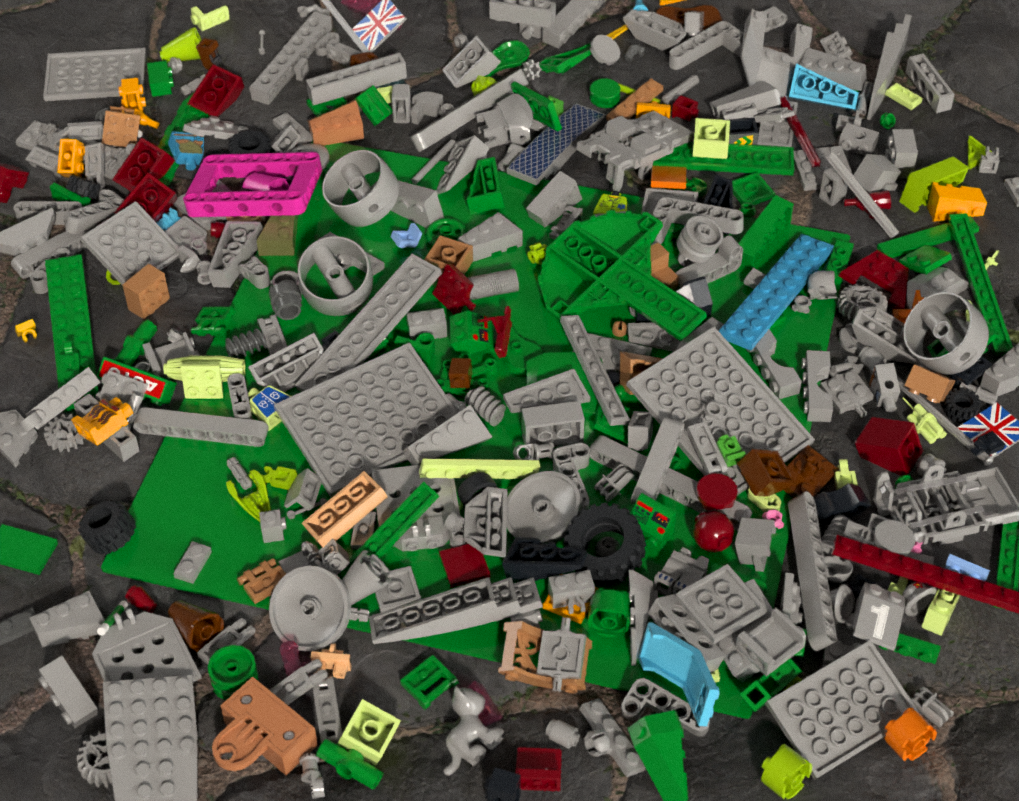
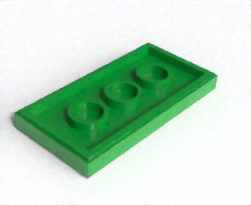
(542, 107)

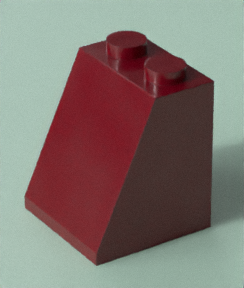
(890, 444)

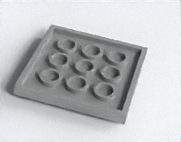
(130, 243)

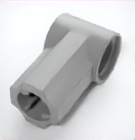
(512, 153)

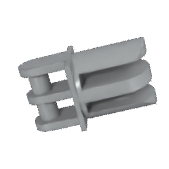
(616, 479)
(932, 708)

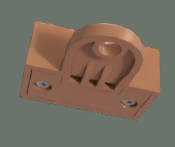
(260, 726)

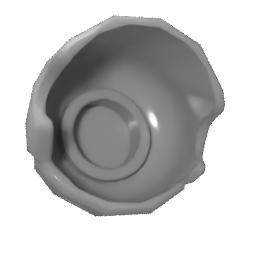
(837, 570)

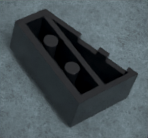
(720, 193)

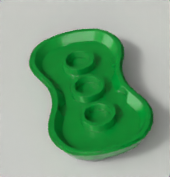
(511, 55)
(518, 352)

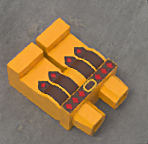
(103, 420)

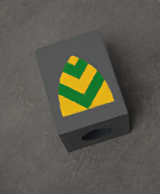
(743, 131)

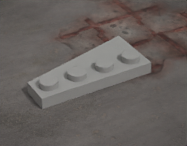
(553, 390)

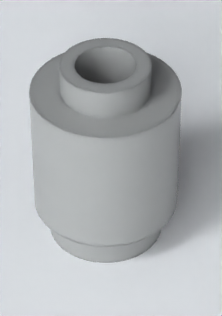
(562, 733)

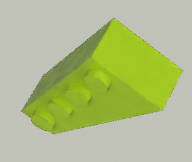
(920, 182)

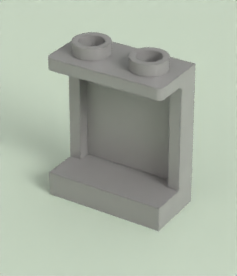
(159, 356)
(771, 642)

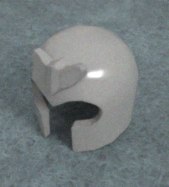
(822, 285)

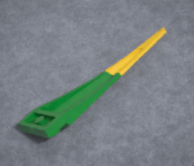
(565, 61)

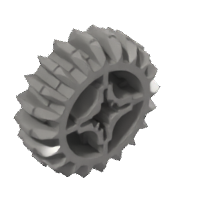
(860, 297)
(100, 771)

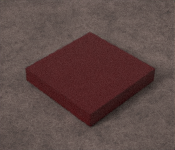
(464, 565)

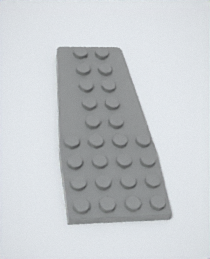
(151, 738)

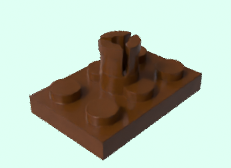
(810, 472)

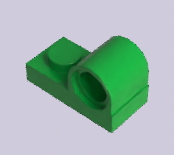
(423, 345)

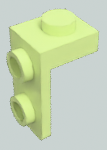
(209, 19)

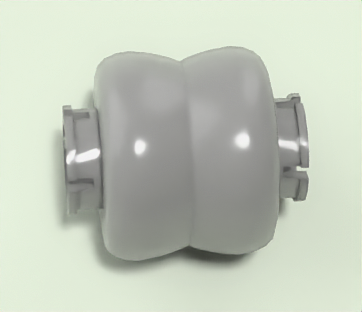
(927, 461)

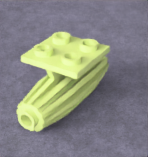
(203, 374)

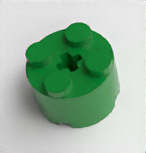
(609, 612)

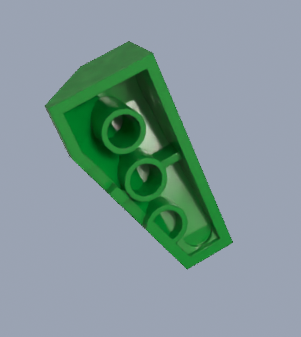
(660, 749)

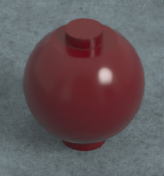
(713, 531)

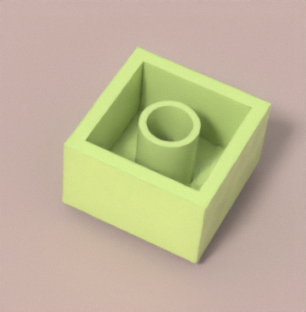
(711, 138)
(369, 732)

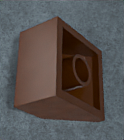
(765, 472)

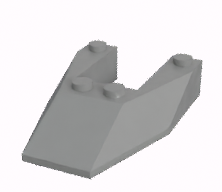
(768, 64)

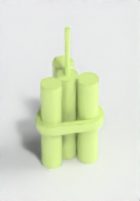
(925, 423)

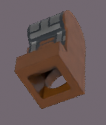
(208, 53)

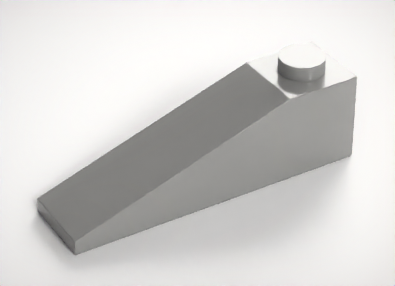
(642, 598)

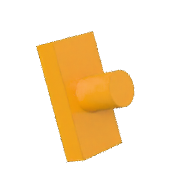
(644, 108)

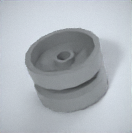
(699, 239)

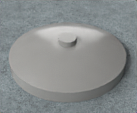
(543, 506)
(310, 608)

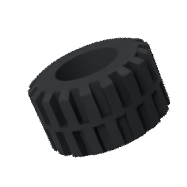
(249, 143)
(107, 527)

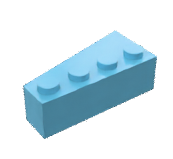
(818, 89)

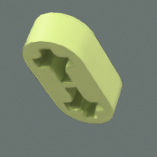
(762, 502)

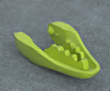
(256, 501)

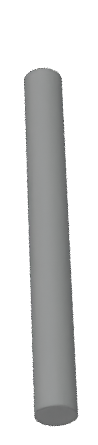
(433, 161)

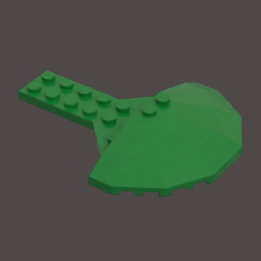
(611, 265)

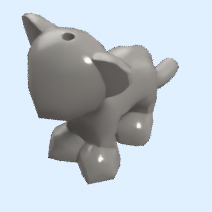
(468, 706)

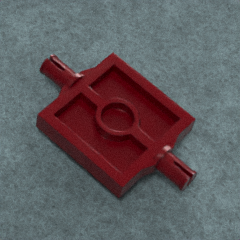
(454, 290)

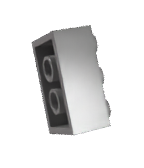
(553, 422)

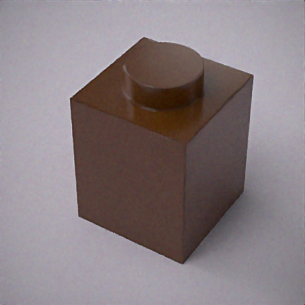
(460, 373)

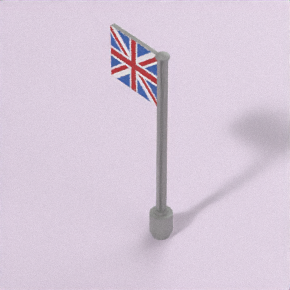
(373, 27)
(991, 419)

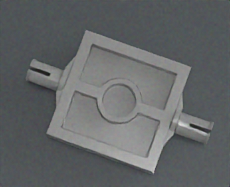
(847, 392)
(561, 654)

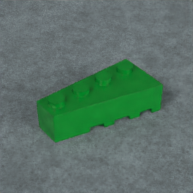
(766, 231)

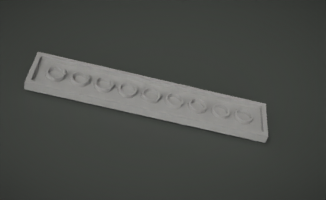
(373, 322)

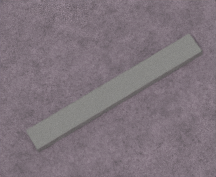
(594, 370)

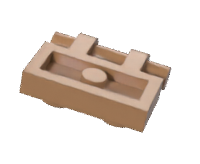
(262, 586)

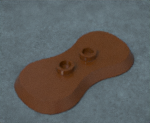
(711, 14)

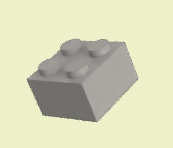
(902, 151)

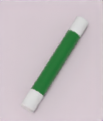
(110, 619)

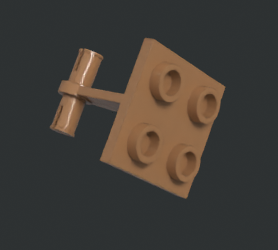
(120, 127)

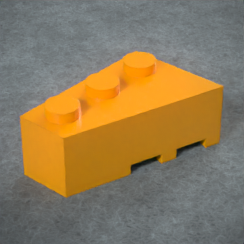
(953, 200)

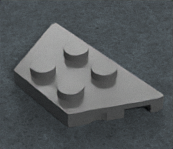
(13, 438)

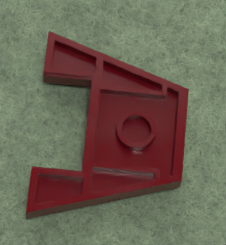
(883, 272)

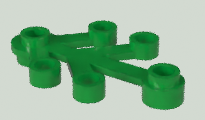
(489, 367)

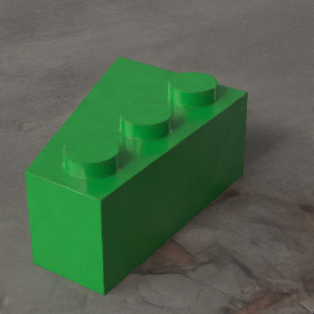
(486, 188)

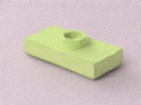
(903, 96)

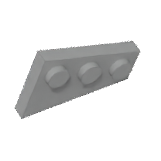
(651, 335)

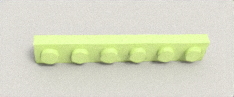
(467, 467)

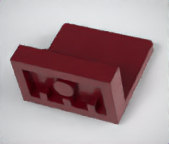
(539, 768)

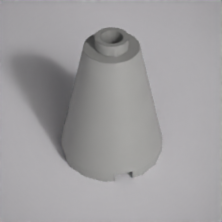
(365, 577)

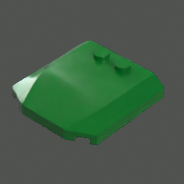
(554, 363)

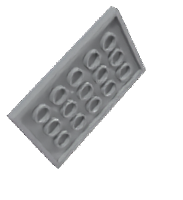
(92, 73)
(840, 708)

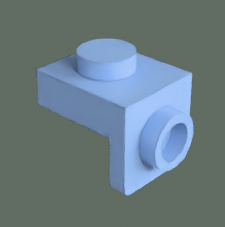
(407, 238)

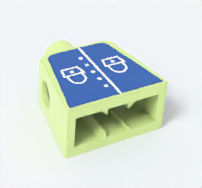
(263, 404)

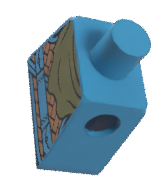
(186, 148)

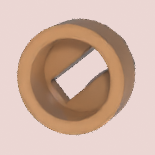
(619, 333)

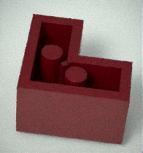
(10, 177)

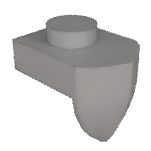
(188, 258)

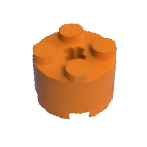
(909, 734)

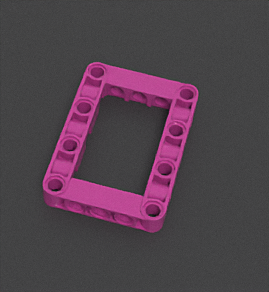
(203, 202)

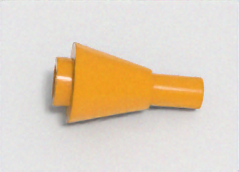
(145, 120)

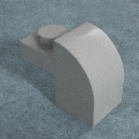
(425, 104)

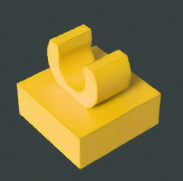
(26, 328)

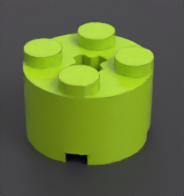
(785, 772)

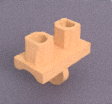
(334, 660)

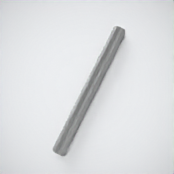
(862, 195)

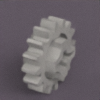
(62, 434)

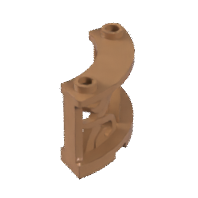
(522, 634)

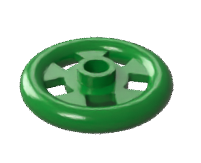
(445, 231)

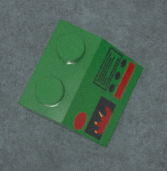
(468, 334)
(655, 521)

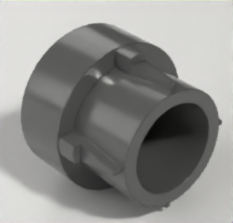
(286, 300)

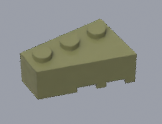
(278, 236)

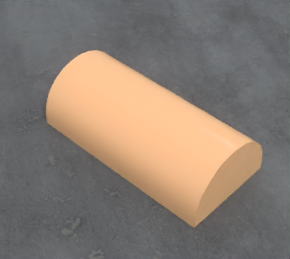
(345, 509)

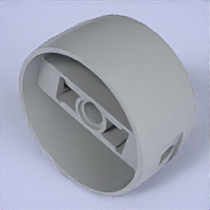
(349, 174)
(321, 254)
(930, 314)

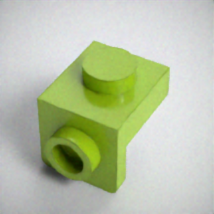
(481, 84)

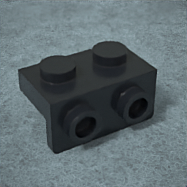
(972, 373)

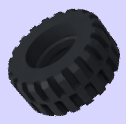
(605, 519)

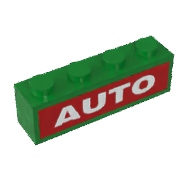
(158, 389)

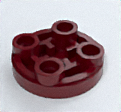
(716, 491)

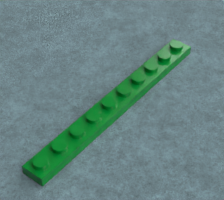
(979, 281)

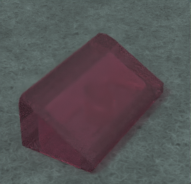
(490, 712)

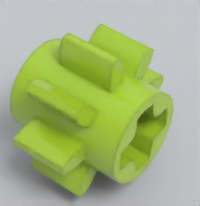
(537, 253)

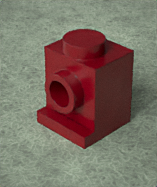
(685, 108)

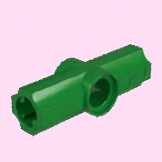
(133, 343)
(349, 764)

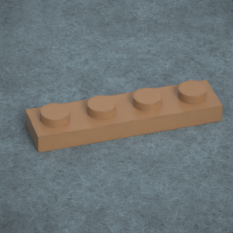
(644, 94)

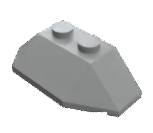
(654, 29)
(27, 234)
(934, 282)
(883, 332)
(288, 365)
(487, 522)

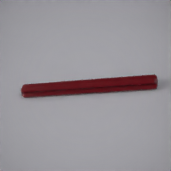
(801, 135)

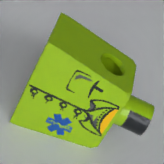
(611, 202)

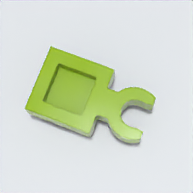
(281, 478)

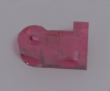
(291, 657)

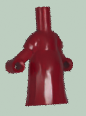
(882, 199)

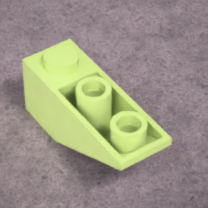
(940, 611)

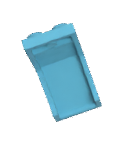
(682, 666)

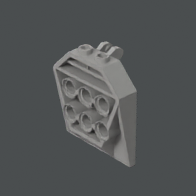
(429, 528)
(143, 634)

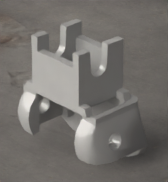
(509, 114)

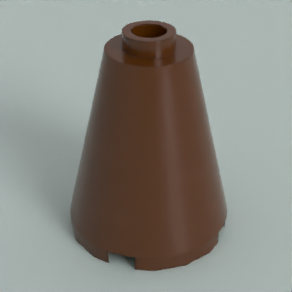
(195, 623)

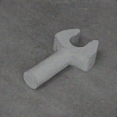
(849, 364)

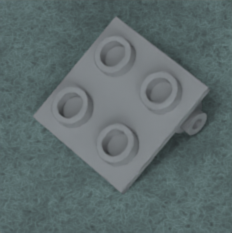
(306, 557)

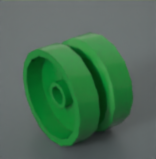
(231, 669)

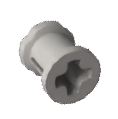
(202, 268)

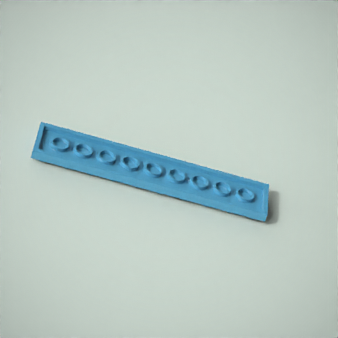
(775, 292)

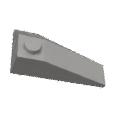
(462, 161)

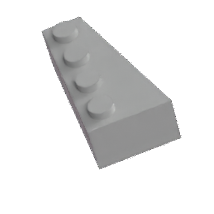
(526, 12)
(234, 248)

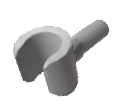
(783, 444)

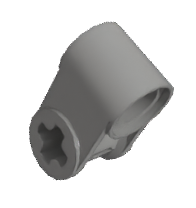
(774, 19)
(255, 272)

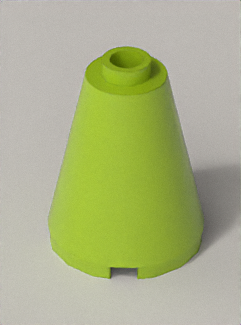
(182, 47)

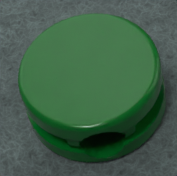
(605, 93)

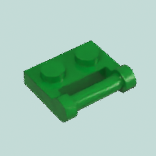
(426, 675)

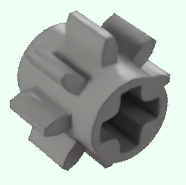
(535, 69)

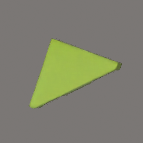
(975, 151)

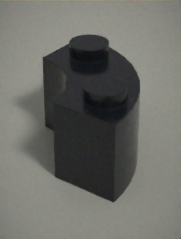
(845, 501)

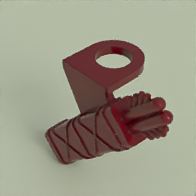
(503, 327)

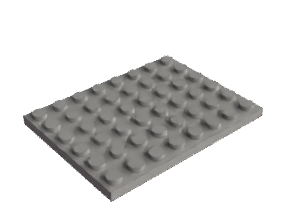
(714, 372)
(365, 416)

